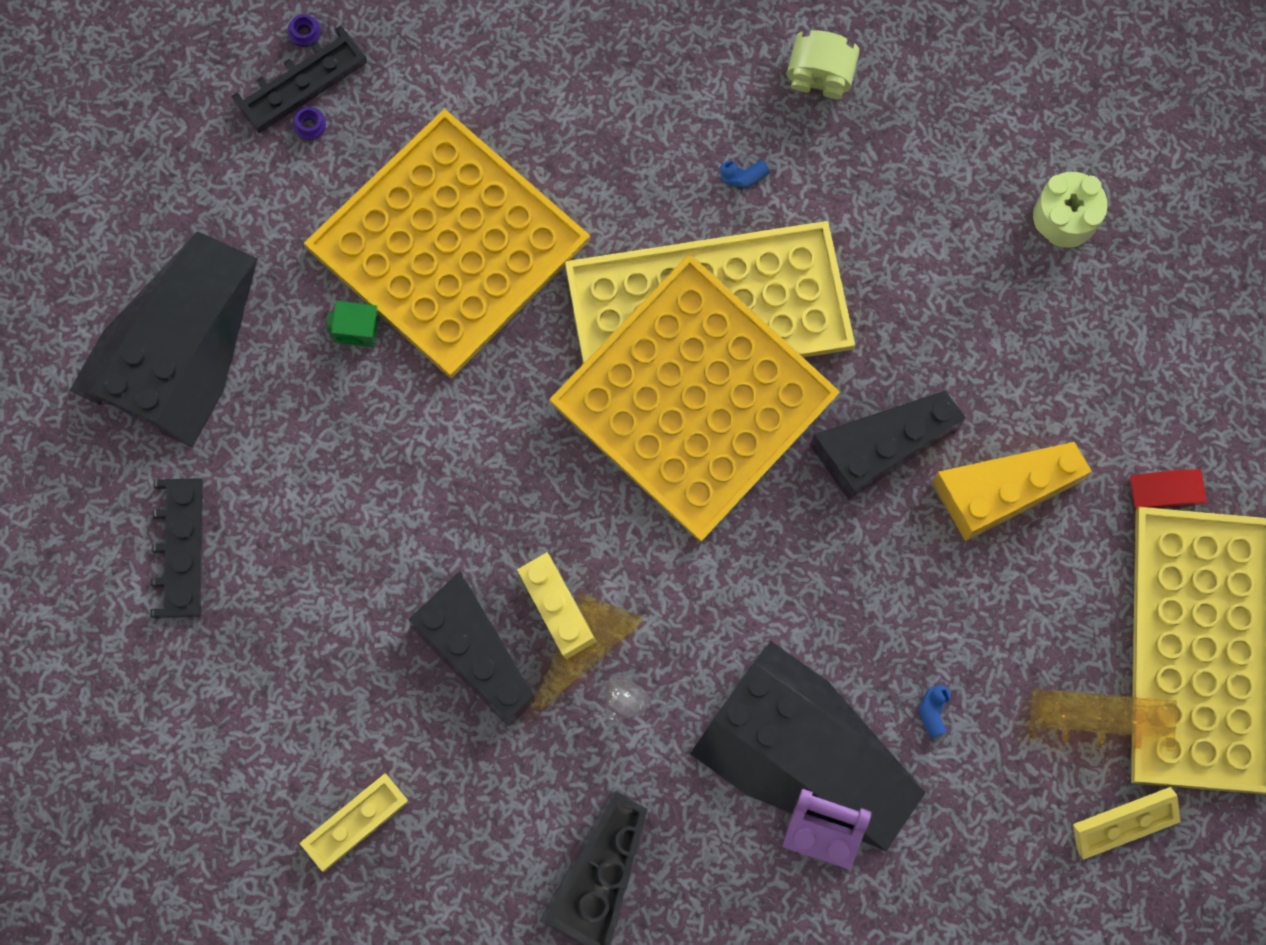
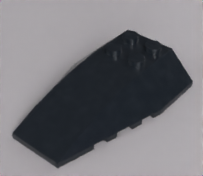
(174, 341)
(795, 733)

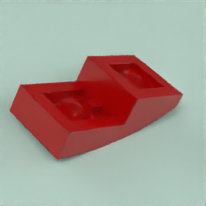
(1168, 489)

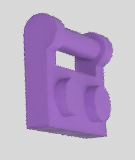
(823, 838)

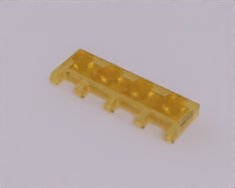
(1103, 715)

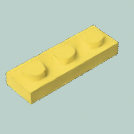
(556, 605)
(354, 822)
(1126, 823)

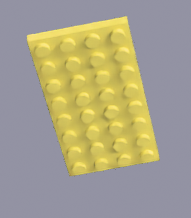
(778, 273)
(1202, 645)

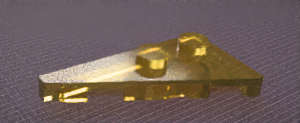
(608, 626)

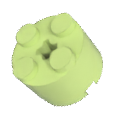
(822, 63)
(1070, 209)

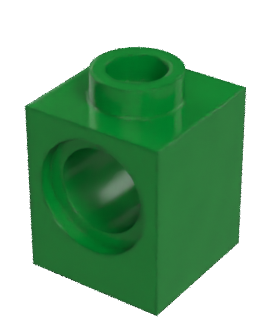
(353, 323)

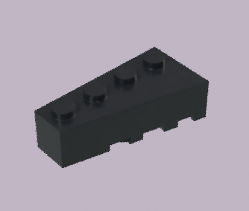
(881, 443)
(468, 643)
(594, 886)

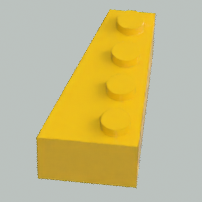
(1001, 488)

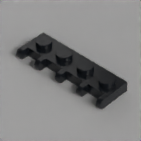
(301, 81)
(181, 548)

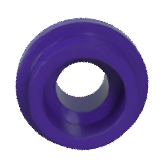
(304, 21)
(304, 115)

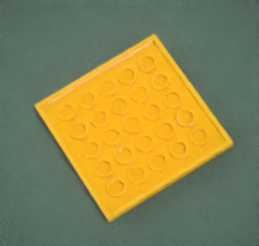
(447, 242)
(694, 397)

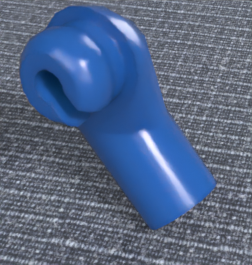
(740, 177)
(931, 708)

